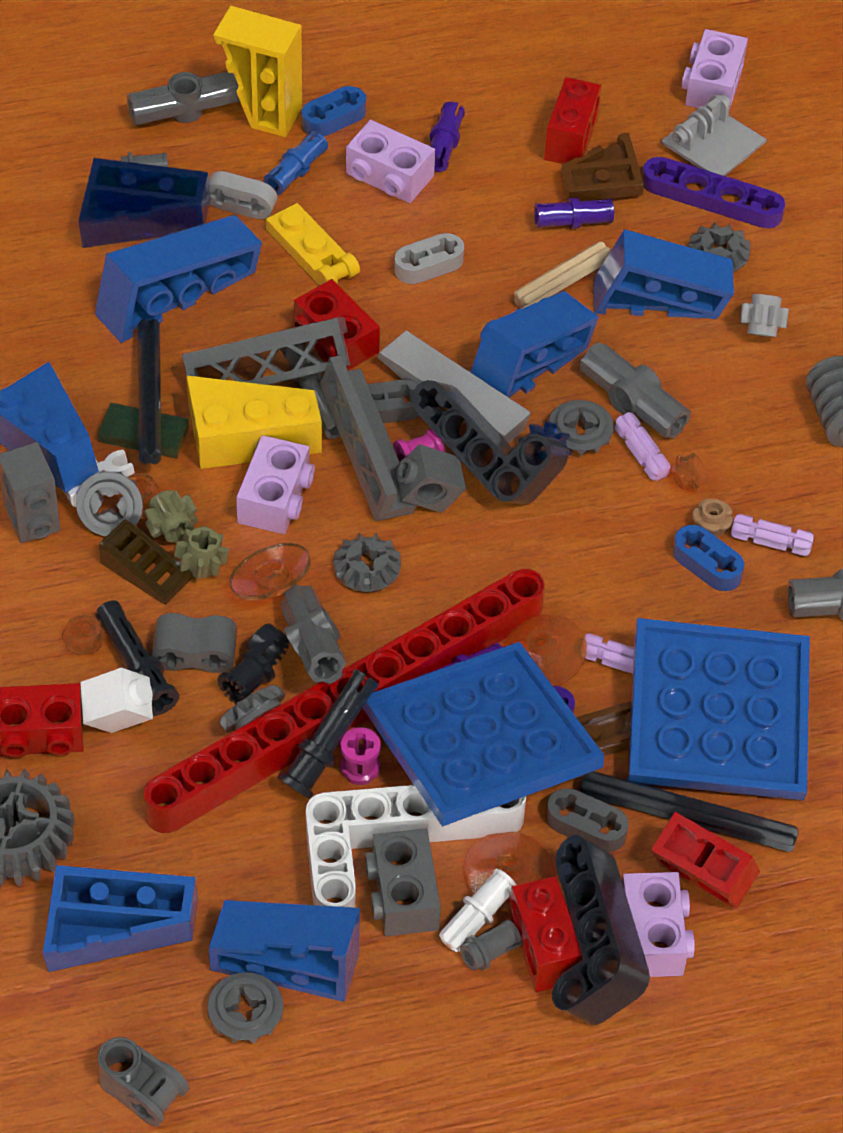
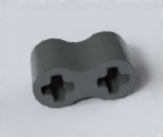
(195, 642)

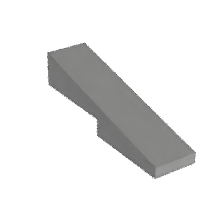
(420, 362)

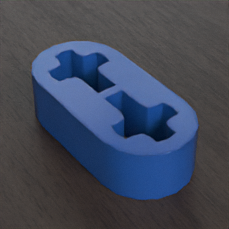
(334, 111)
(712, 554)

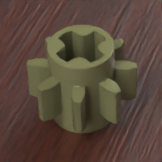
(170, 515)
(201, 552)

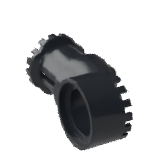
(257, 663)

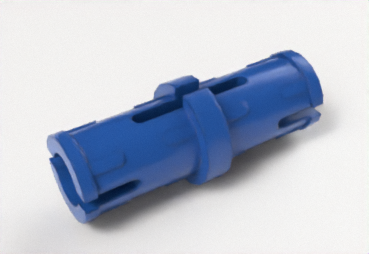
(296, 162)

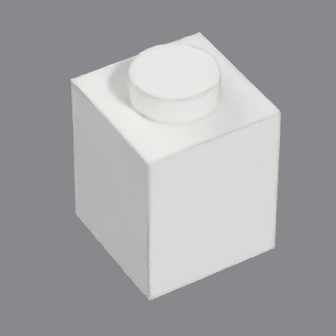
(116, 700)

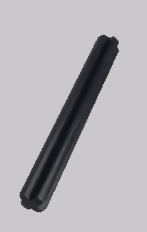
(149, 391)
(703, 813)

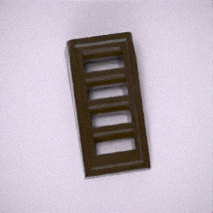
(124, 544)

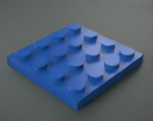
(719, 709)
(482, 733)

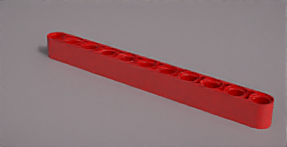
(507, 600)

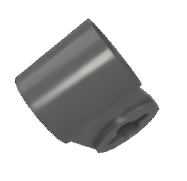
(146, 1086)

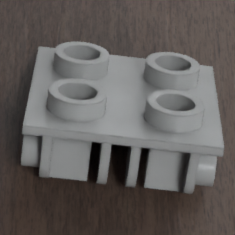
(714, 138)

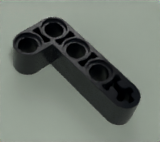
(480, 437)
(611, 951)

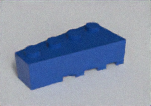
(173, 272)

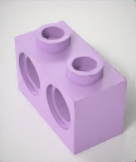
(715, 68)
(390, 161)
(274, 485)
(661, 923)

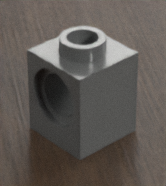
(430, 478)

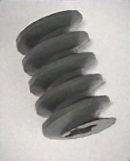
(826, 391)

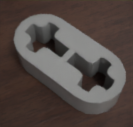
(242, 195)
(429, 258)

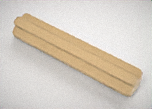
(562, 275)

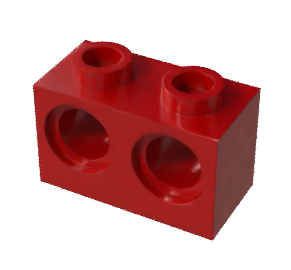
(572, 120)
(331, 302)
(37, 711)
(705, 860)
(545, 931)

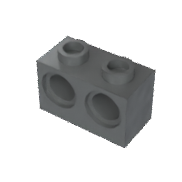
(29, 492)
(410, 882)

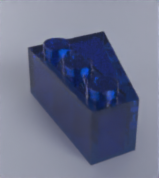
(141, 202)

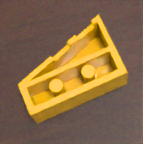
(267, 67)
(235, 414)

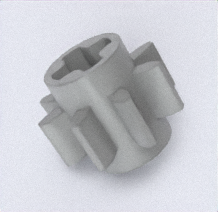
(764, 315)

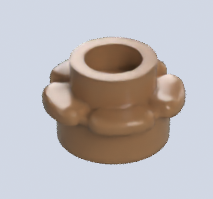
(717, 523)

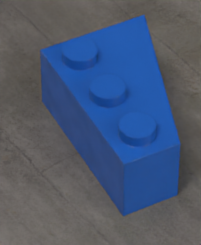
(662, 277)
(532, 341)
(41, 412)
(115, 914)
(289, 944)

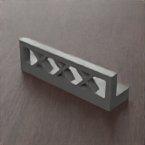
(272, 342)
(364, 439)

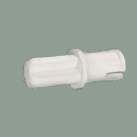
(477, 910)

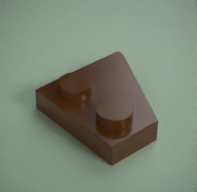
(604, 173)

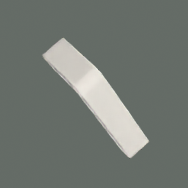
(392, 809)

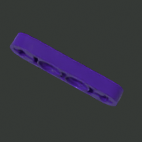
(714, 187)

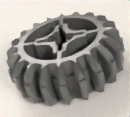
(34, 840)

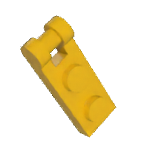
(311, 245)

